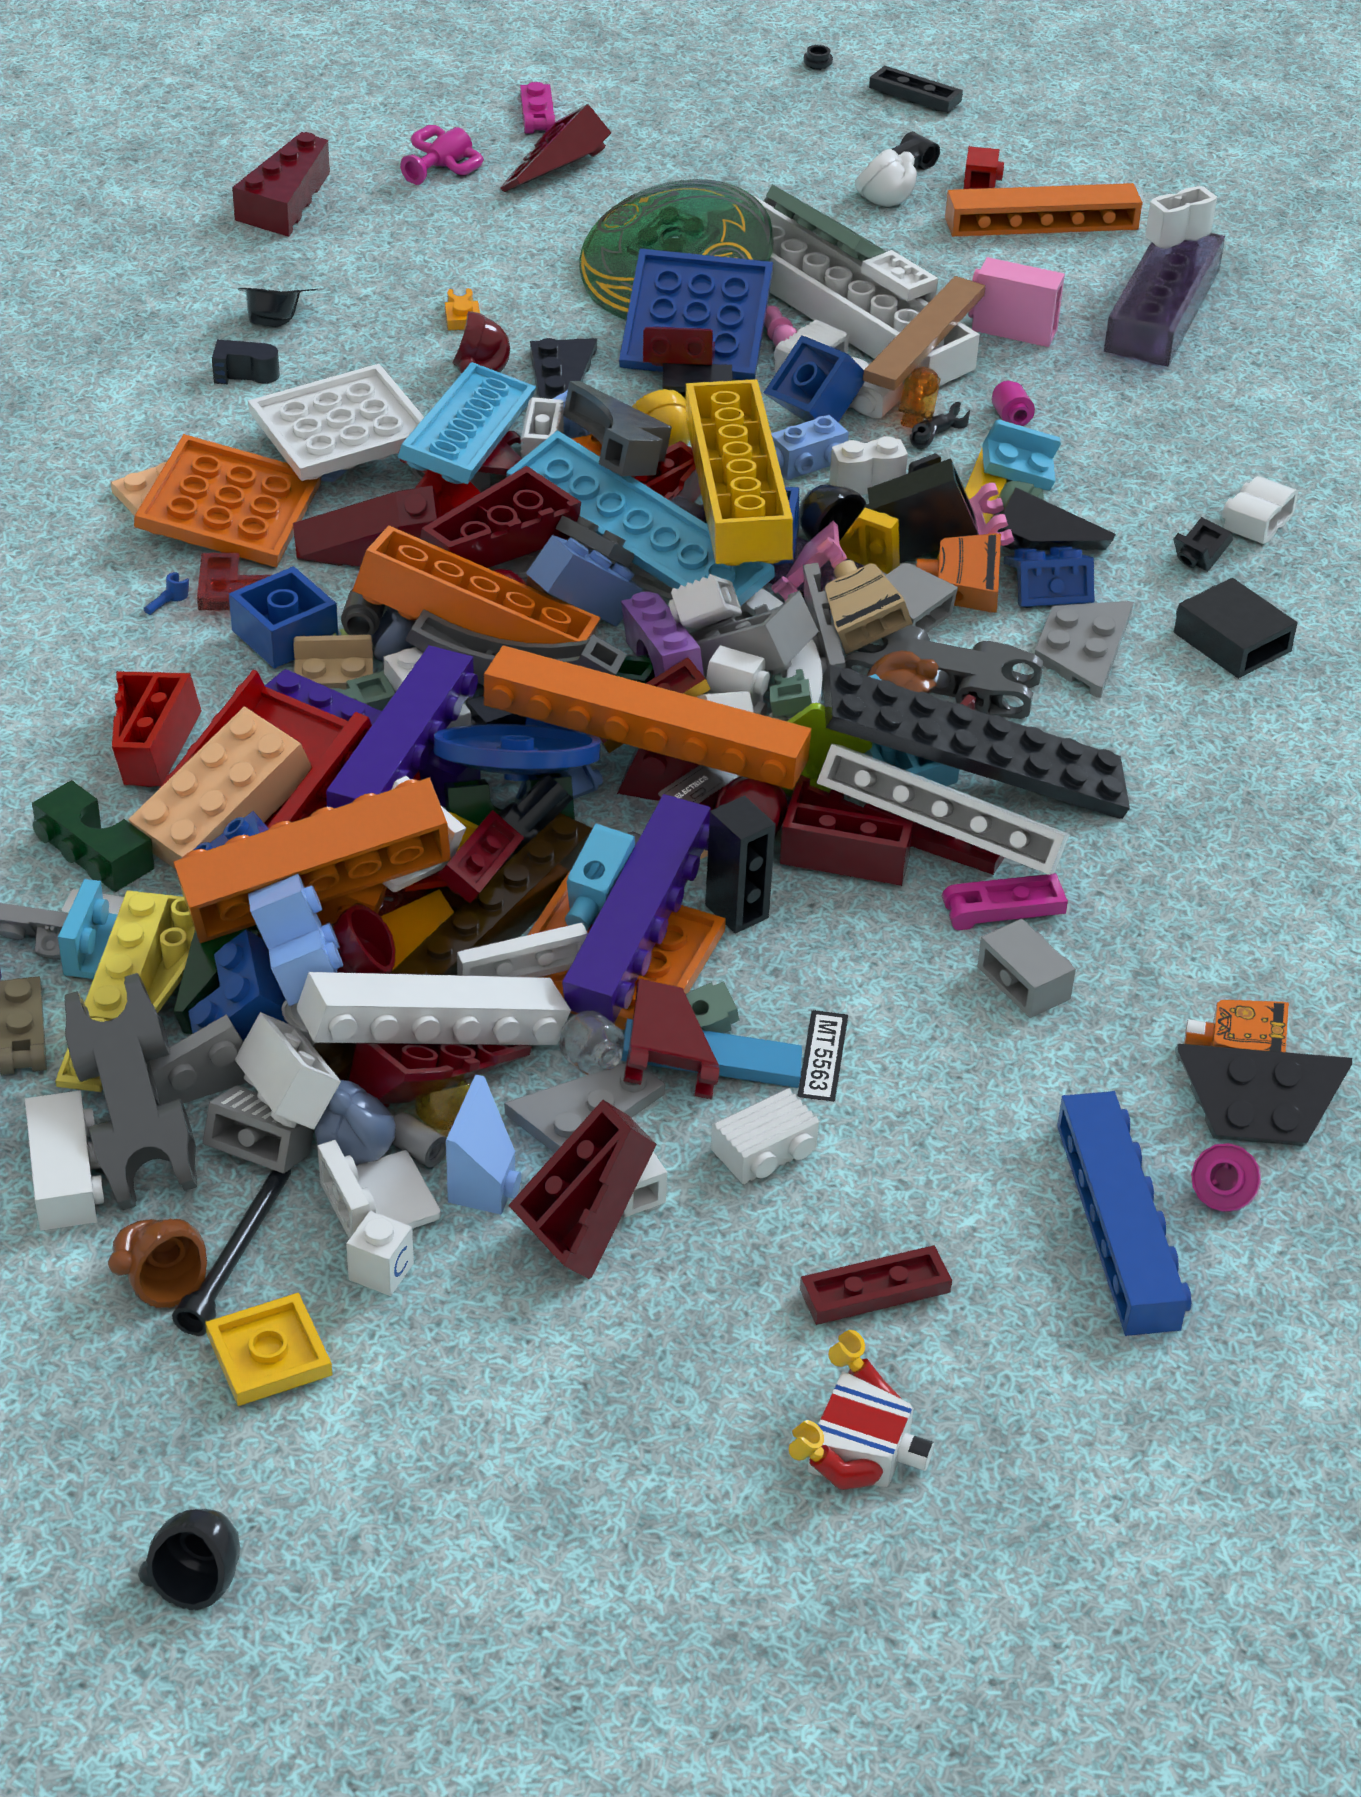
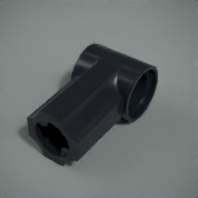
(924, 150)
(536, 809)

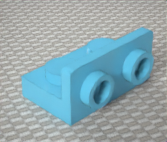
(1020, 454)
(85, 931)

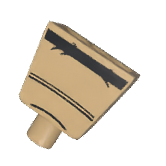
(864, 605)

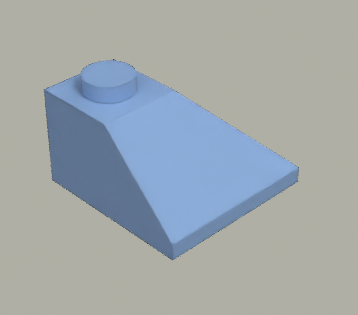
(480, 1154)

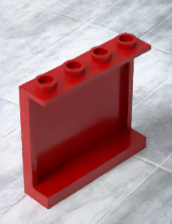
(323, 736)

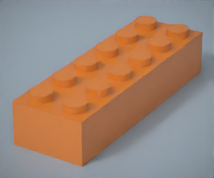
(421, 576)
(330, 850)

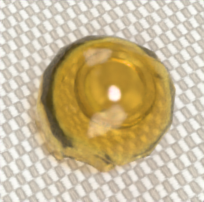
(442, 1106)

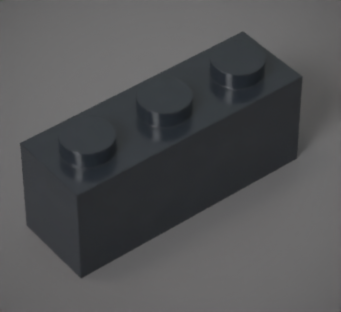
(739, 863)

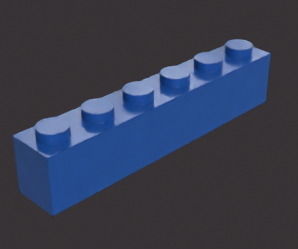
(1123, 1214)

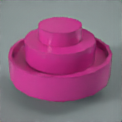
(1226, 1177)

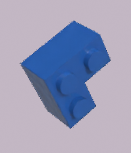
(244, 988)

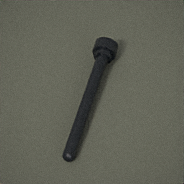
(200, 1305)

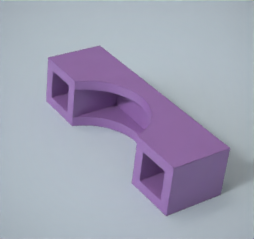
(655, 632)

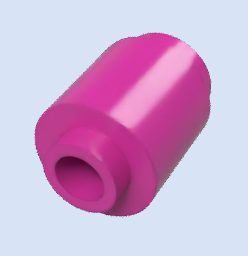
(1013, 403)

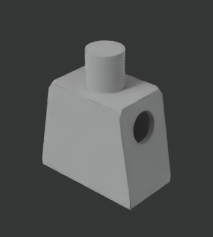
(925, 595)

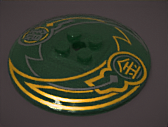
(702, 213)

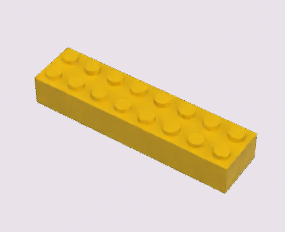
(738, 473)

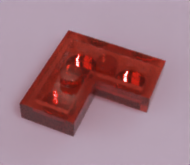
(218, 578)

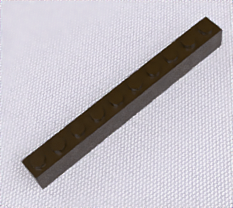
(498, 913)

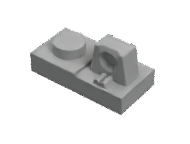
(44, 924)

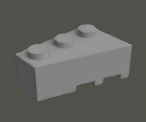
(769, 634)

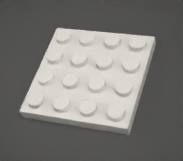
(337, 421)

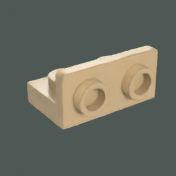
(333, 658)

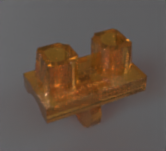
(919, 396)

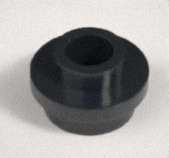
(818, 57)

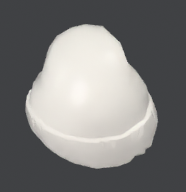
(888, 178)

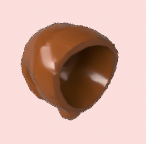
(906, 671)
(160, 1259)

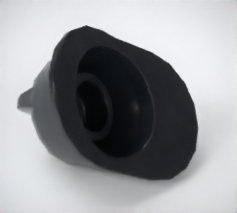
(270, 306)

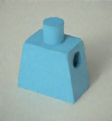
(596, 873)

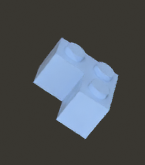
(294, 934)

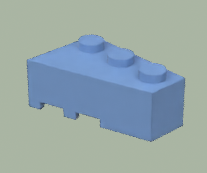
(583, 578)

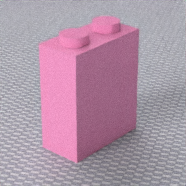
(1018, 302)

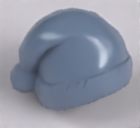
(357, 1124)

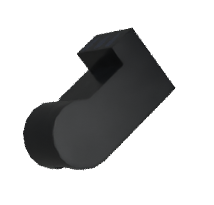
(245, 362)

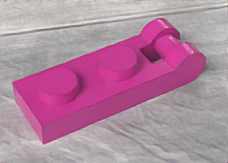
(536, 107)
(1004, 900)

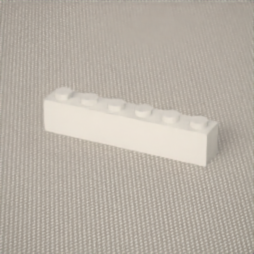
(943, 809)
(431, 1009)

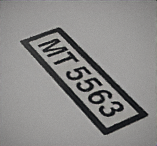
(823, 1056)

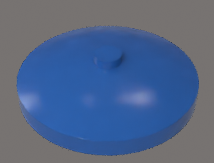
(517, 749)

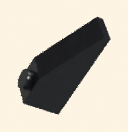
(1044, 525)

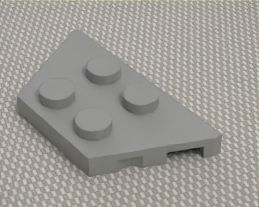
(1084, 641)

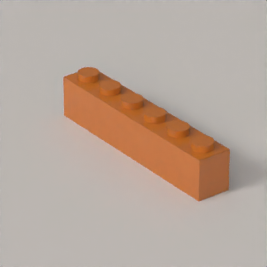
(1043, 209)

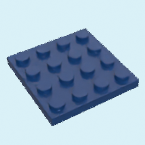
(702, 294)

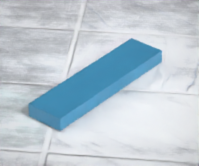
(746, 1058)

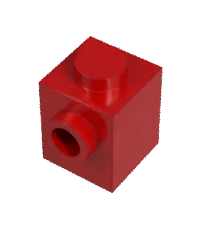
(982, 168)

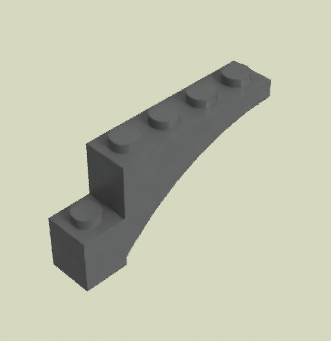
(628, 437)
(437, 632)

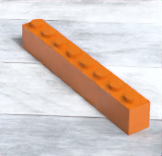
(647, 717)

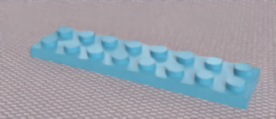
(466, 424)
(658, 532)

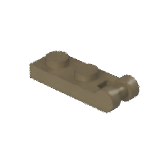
(21, 1025)

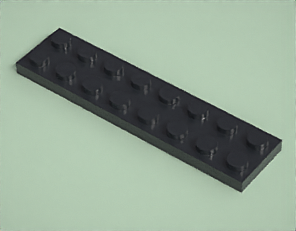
(974, 741)

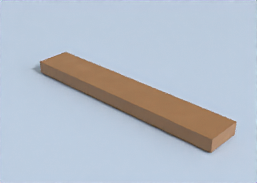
(923, 333)

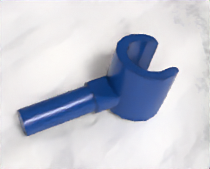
(174, 592)

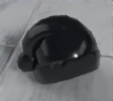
(829, 504)
(192, 1558)

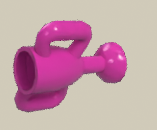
(444, 151)

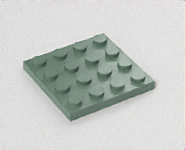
(823, 225)

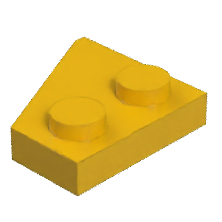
(873, 540)

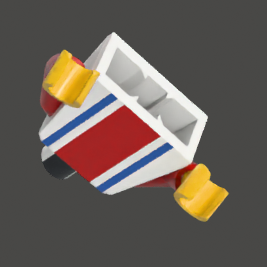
(862, 1426)

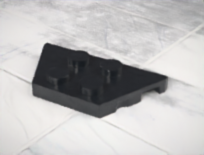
(1261, 1091)

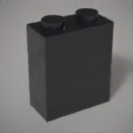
(928, 507)
(1235, 627)

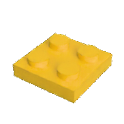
(268, 1349)

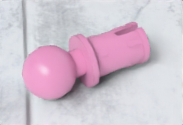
(777, 326)

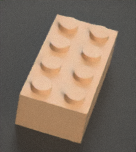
(236, 772)

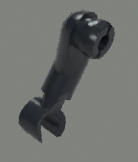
(926, 430)

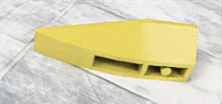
(146, 939)

